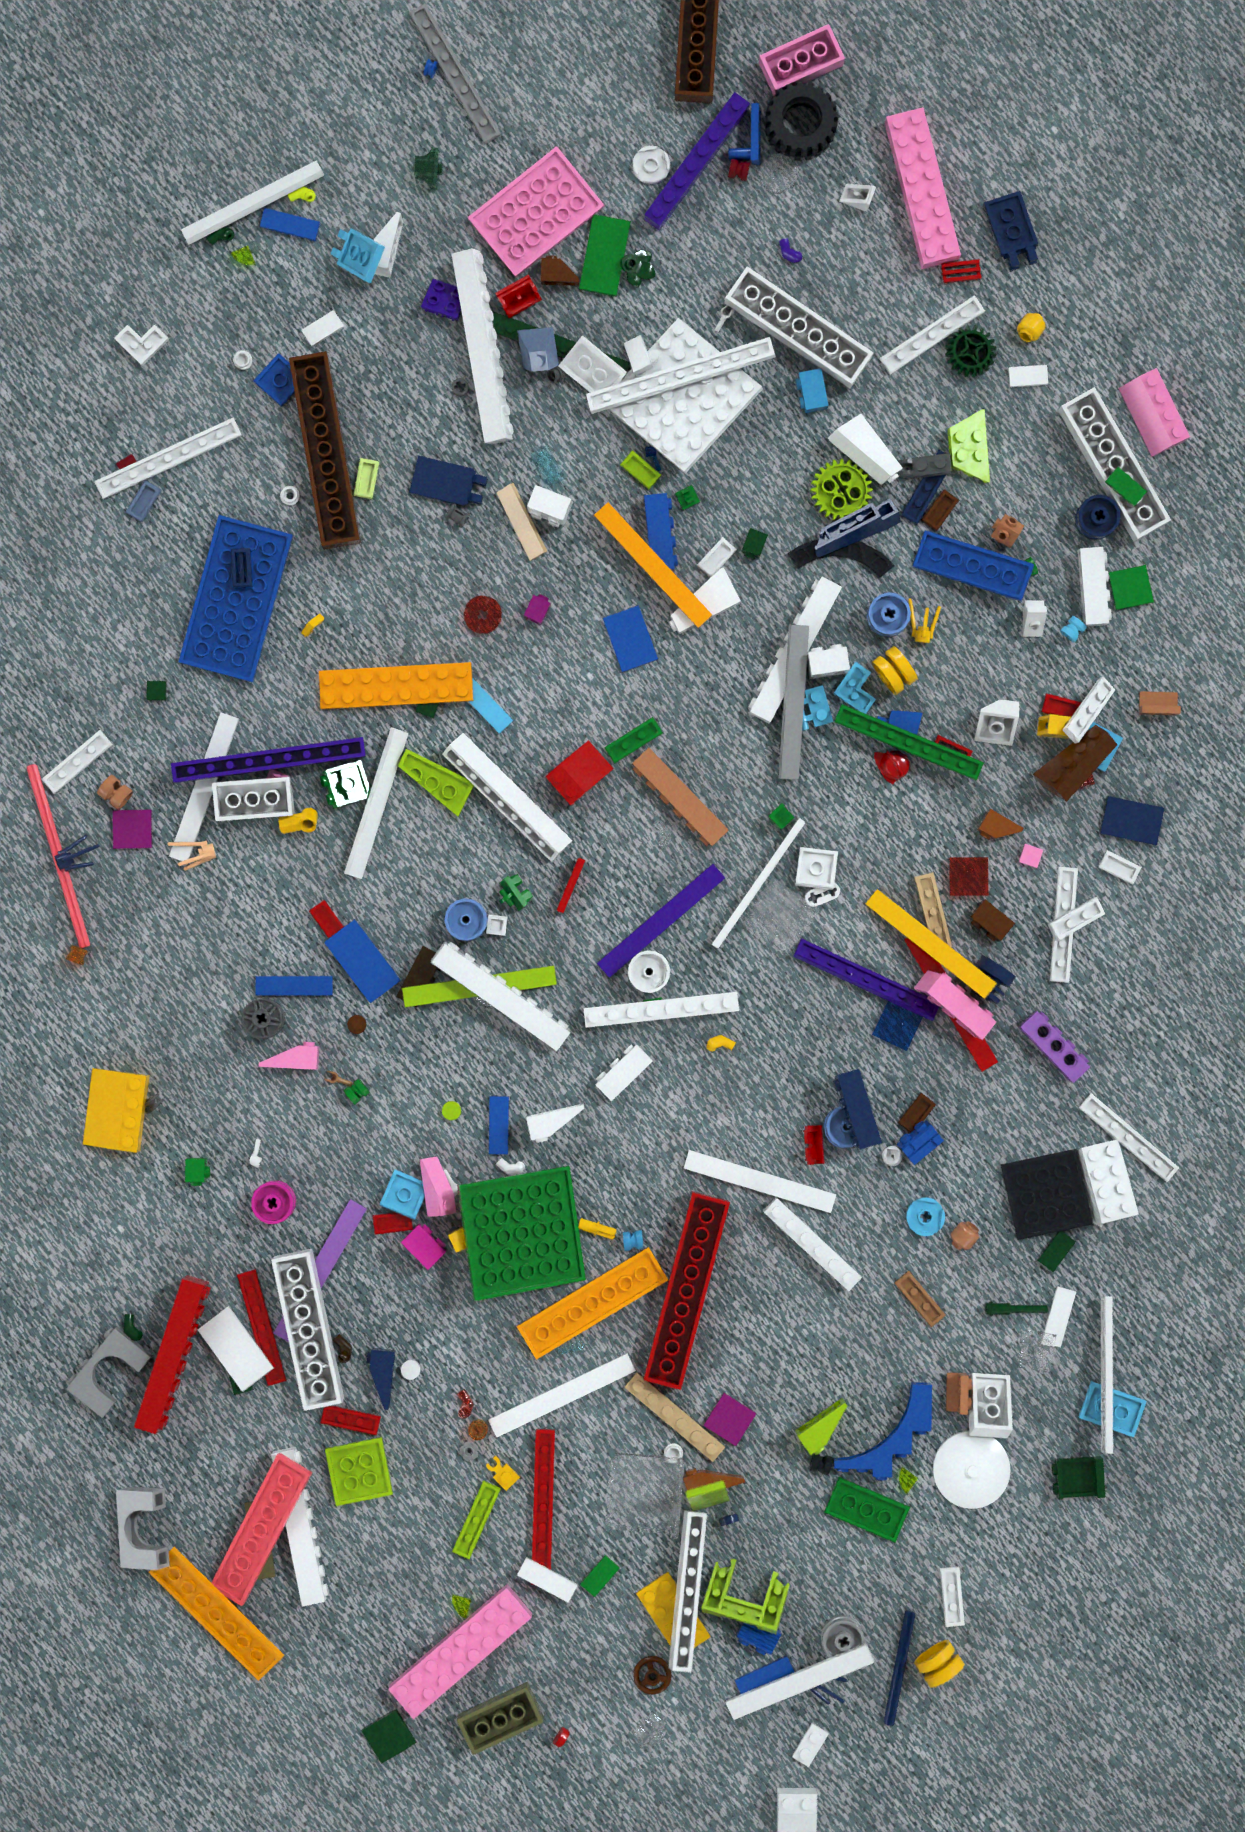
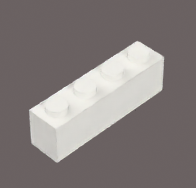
(1093, 586)

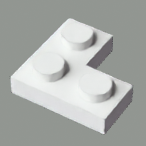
(141, 348)

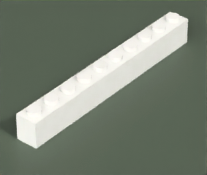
(482, 346)

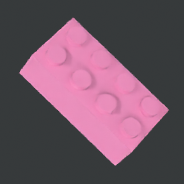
(802, 59)

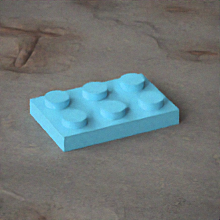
(1126, 1409)

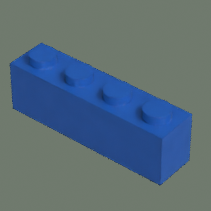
(659, 527)

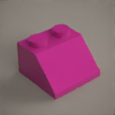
(424, 1245)

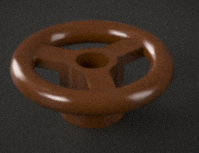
(652, 1682)

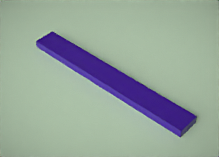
(661, 920)
(865, 979)

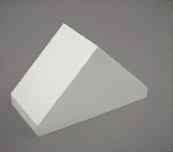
(858, 196)

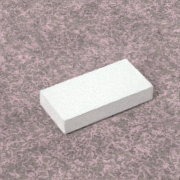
(322, 328)
(638, 355)
(1028, 376)
(716, 557)
(1119, 867)

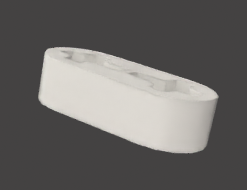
(823, 899)

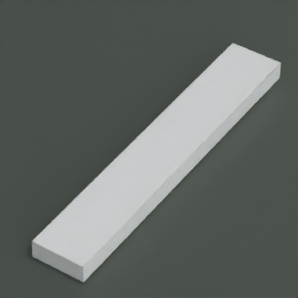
(932, 335)
(1064, 903)
(1128, 1137)

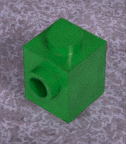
(196, 1171)

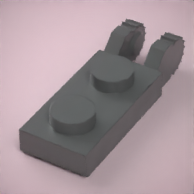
(926, 466)

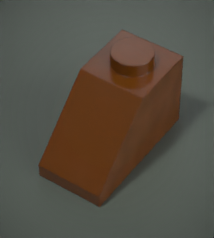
(556, 272)

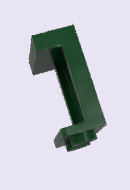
(1079, 1477)

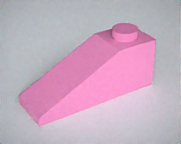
(299, 1057)
(437, 1190)

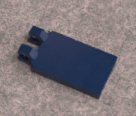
(1012, 228)
(446, 482)

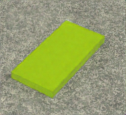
(707, 1496)

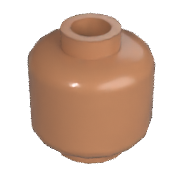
(964, 1235)

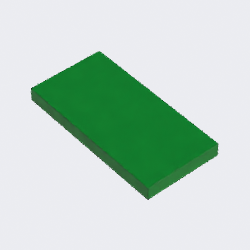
(604, 255)
(867, 1509)

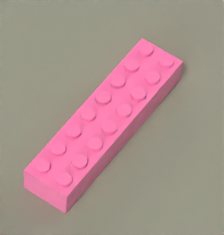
(922, 188)
(460, 1651)

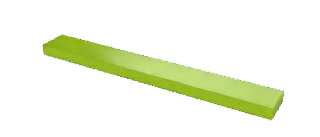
(454, 990)

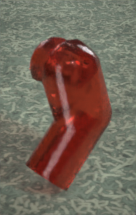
(466, 1406)

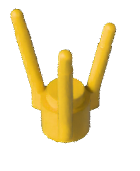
(923, 633)

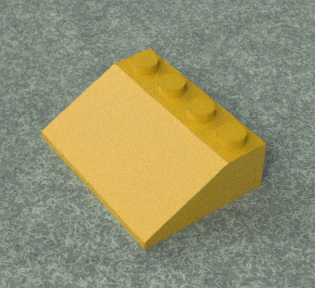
(116, 1110)

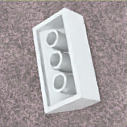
(253, 798)

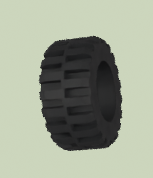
(801, 96)

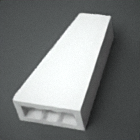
(866, 449)
(715, 595)

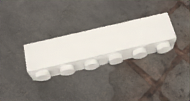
(812, 1244)

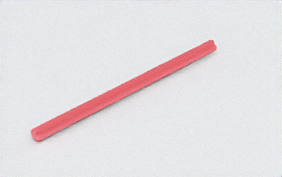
(55, 846)

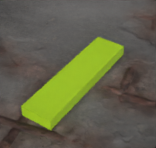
(476, 1519)

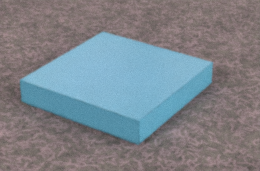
(403, 1195)

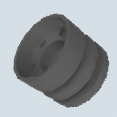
(273, 1013)

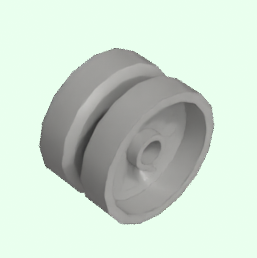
(838, 1628)

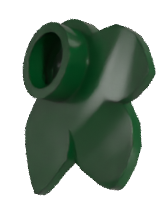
(641, 267)

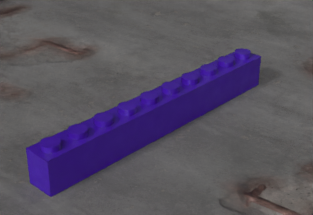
(268, 760)

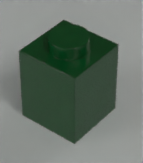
(754, 544)

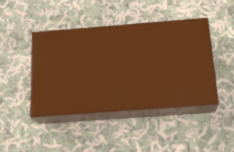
(940, 510)
(916, 1112)

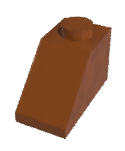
(997, 826)

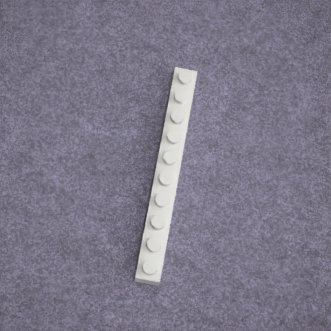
(680, 375)

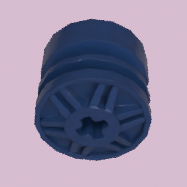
(997, 974)

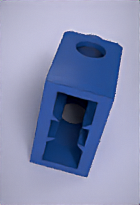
(903, 719)

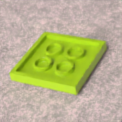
(359, 1471)

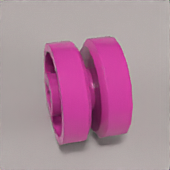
(265, 1210)

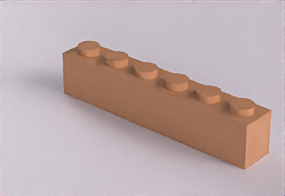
(683, 800)

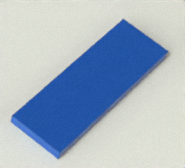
(973, 565)

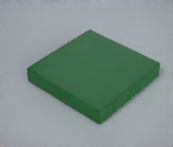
(1130, 587)

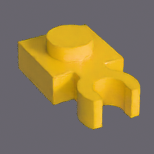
(504, 1475)

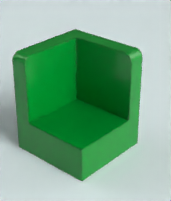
(780, 817)

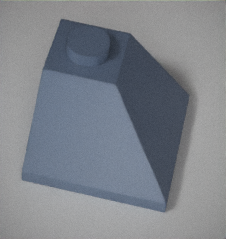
(538, 349)

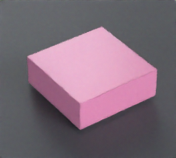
(1031, 855)

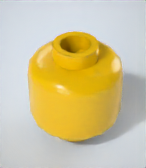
(1031, 327)

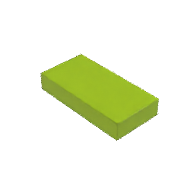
(640, 470)

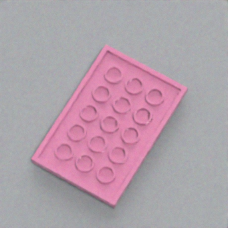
(536, 212)

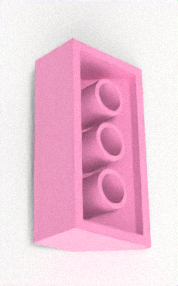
(1154, 412)

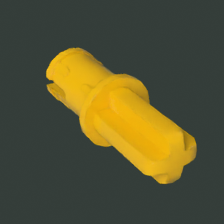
(597, 1229)

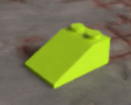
(819, 1429)

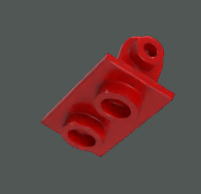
(814, 1138)

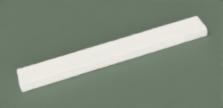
(252, 202)
(167, 458)
(203, 789)
(376, 803)
(758, 883)
(759, 1181)
(1106, 1376)
(561, 1395)
(800, 1681)

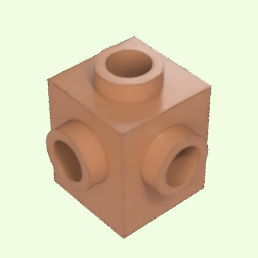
(1006, 530)

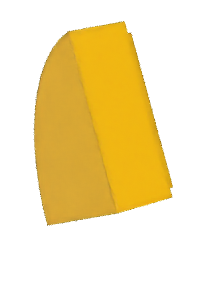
(308, 629)

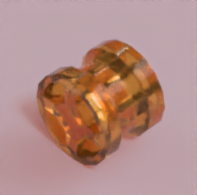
(77, 954)
(480, 1429)

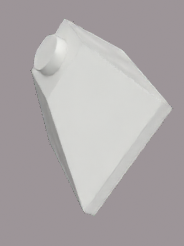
(998, 722)

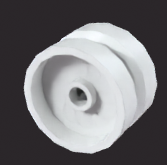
(651, 982)

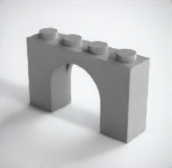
(85, 1386)
(133, 1550)

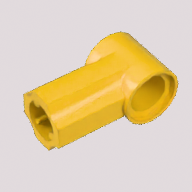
(302, 821)

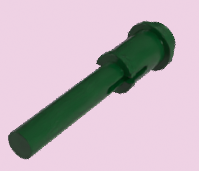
(1005, 1308)

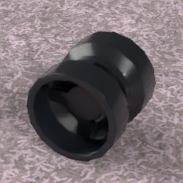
(820, 1464)

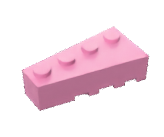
(956, 1003)

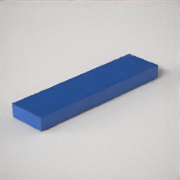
(294, 985)

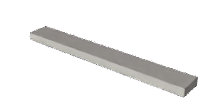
(454, 73)
(793, 701)

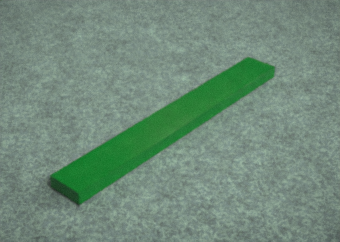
(908, 742)

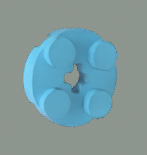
(931, 1225)

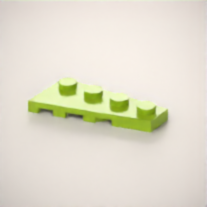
(439, 781)

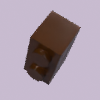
(991, 920)

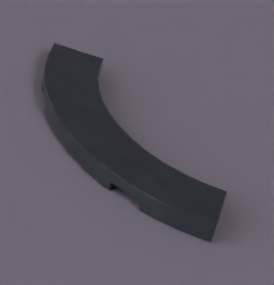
(857, 551)

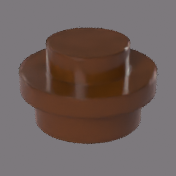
(357, 1024)

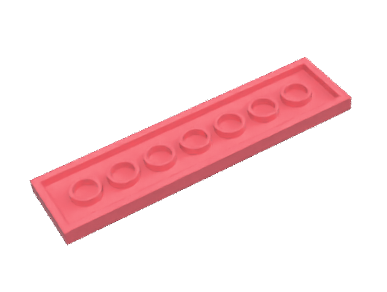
(261, 1529)

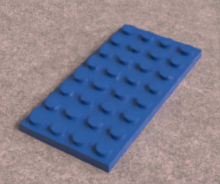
(231, 622)

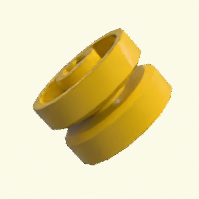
(894, 670)
(939, 1663)

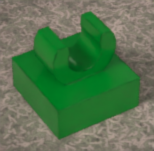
(687, 497)

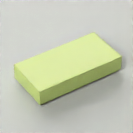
(366, 478)

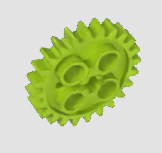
(856, 481)

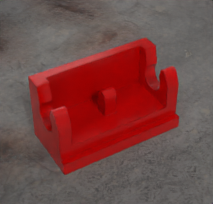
(518, 296)

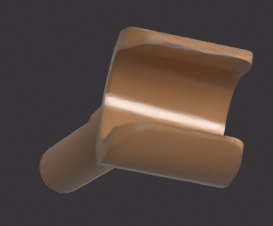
(337, 1079)

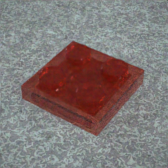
(968, 876)

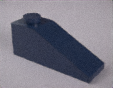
(381, 1369)

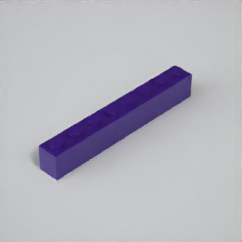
(696, 161)

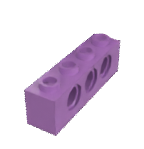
(1030, 1028)

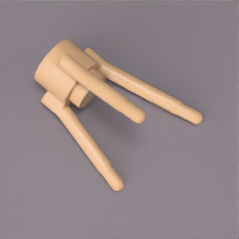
(206, 853)

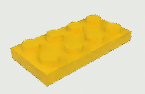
(660, 1601)

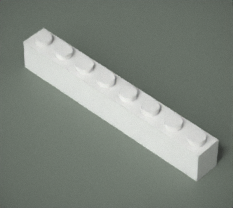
(814, 614)
(507, 797)
(500, 995)
(661, 1009)
(303, 1546)
(687, 1591)

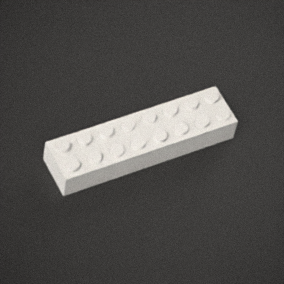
(798, 327)
(1105, 451)
(307, 1329)

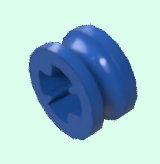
(430, 68)

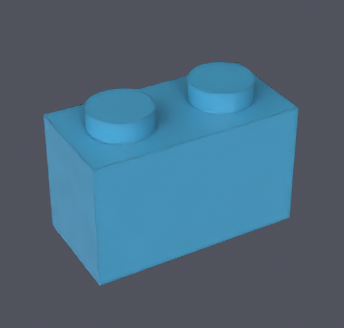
(812, 391)

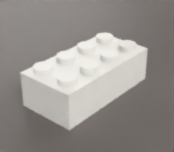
(1107, 1182)

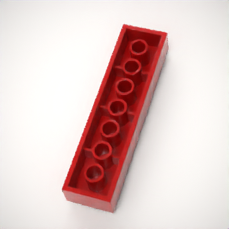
(171, 1354)

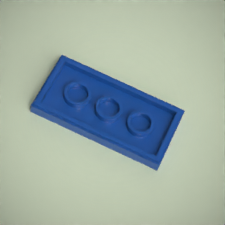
(362, 961)

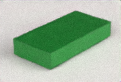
(1125, 486)
(600, 1575)

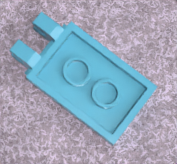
(359, 254)

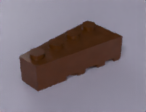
(1076, 763)

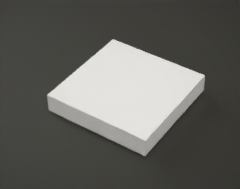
(816, 868)

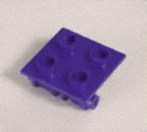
(443, 300)

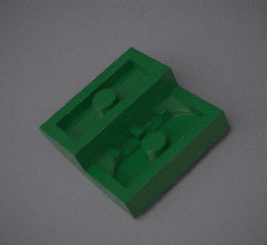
(388, 1736)

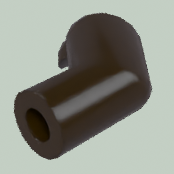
(345, 1349)

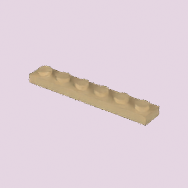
(674, 1417)

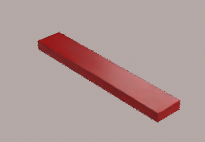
(261, 1324)

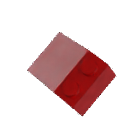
(579, 773)

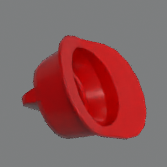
(892, 765)

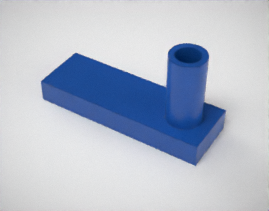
(755, 151)

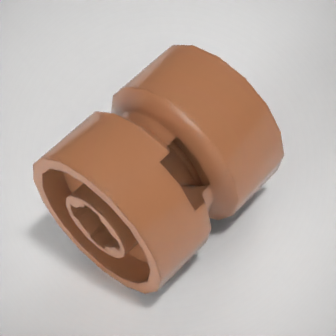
(115, 792)

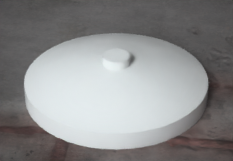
(971, 1470)

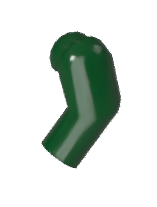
(221, 234)
(130, 1330)

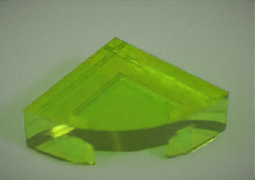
(243, 256)
(906, 1479)
(461, 1605)

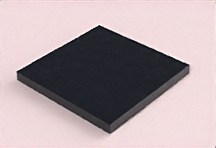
(1046, 1194)

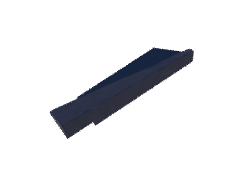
(857, 526)

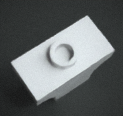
(1034, 618)

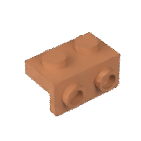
(957, 1393)

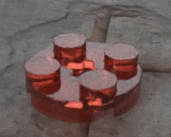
(472, 611)

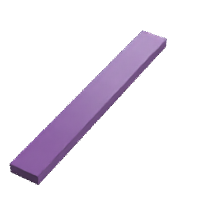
(332, 1249)

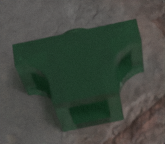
(428, 168)

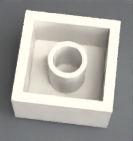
(549, 506)
(827, 662)

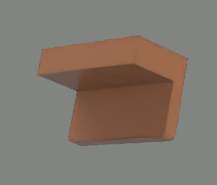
(1159, 703)

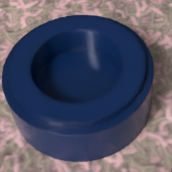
(729, 1519)

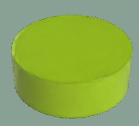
(451, 1110)

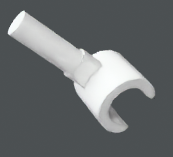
(724, 316)
(254, 1159)
(453, 1185)

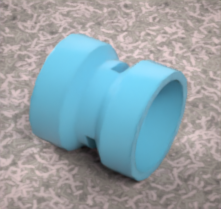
(1073, 629)

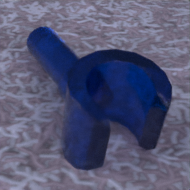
(651, 451)

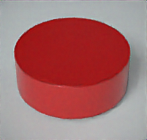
(561, 1737)

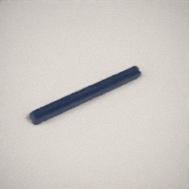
(899, 1668)

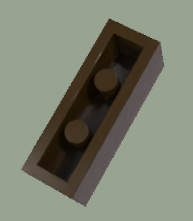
(421, 972)

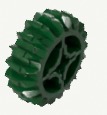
(955, 358)

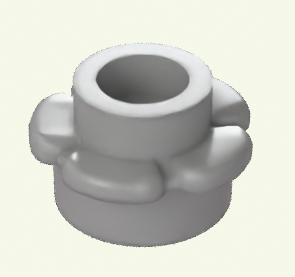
(469, 1445)

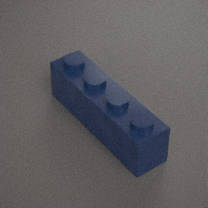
(857, 1109)

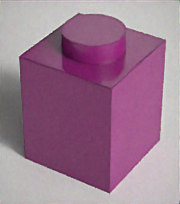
(537, 609)

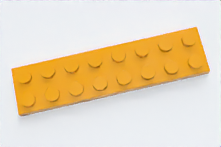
(396, 685)
(592, 1303)
(217, 1615)

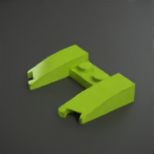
(764, 1617)

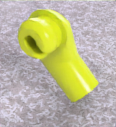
(302, 193)

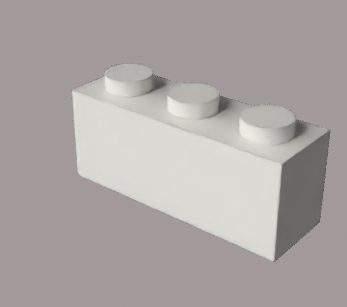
(623, 1071)

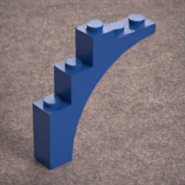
(899, 1442)

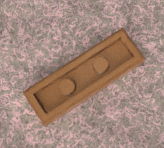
(920, 1298)

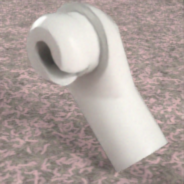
(510, 1169)

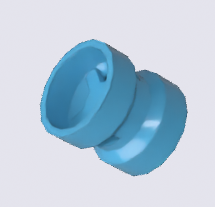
(633, 1240)

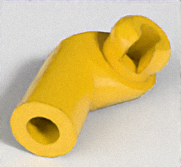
(718, 1041)

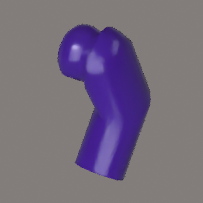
(788, 253)

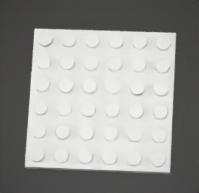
(689, 417)

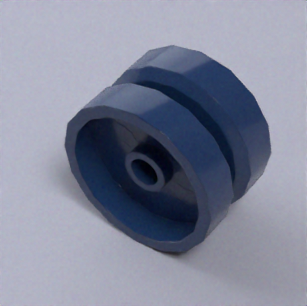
(1099, 506)

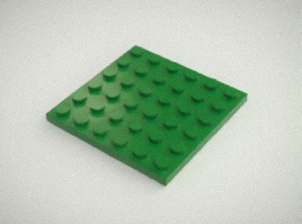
(521, 1232)

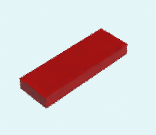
(570, 885)
(350, 1419)

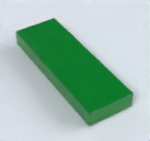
(633, 740)

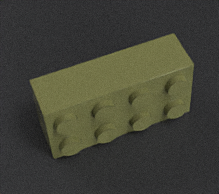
(500, 1718)

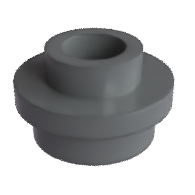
(554, 375)

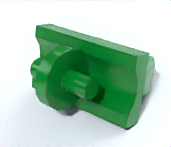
(512, 895)

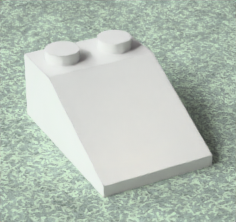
(389, 237)
(547, 1123)
(990, 1406)
(796, 1810)

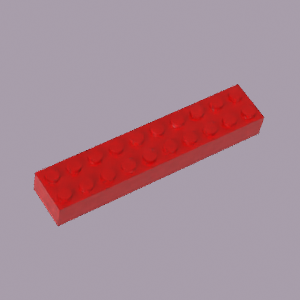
(686, 1290)

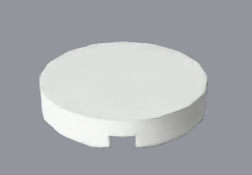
(647, 169)

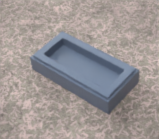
(143, 501)

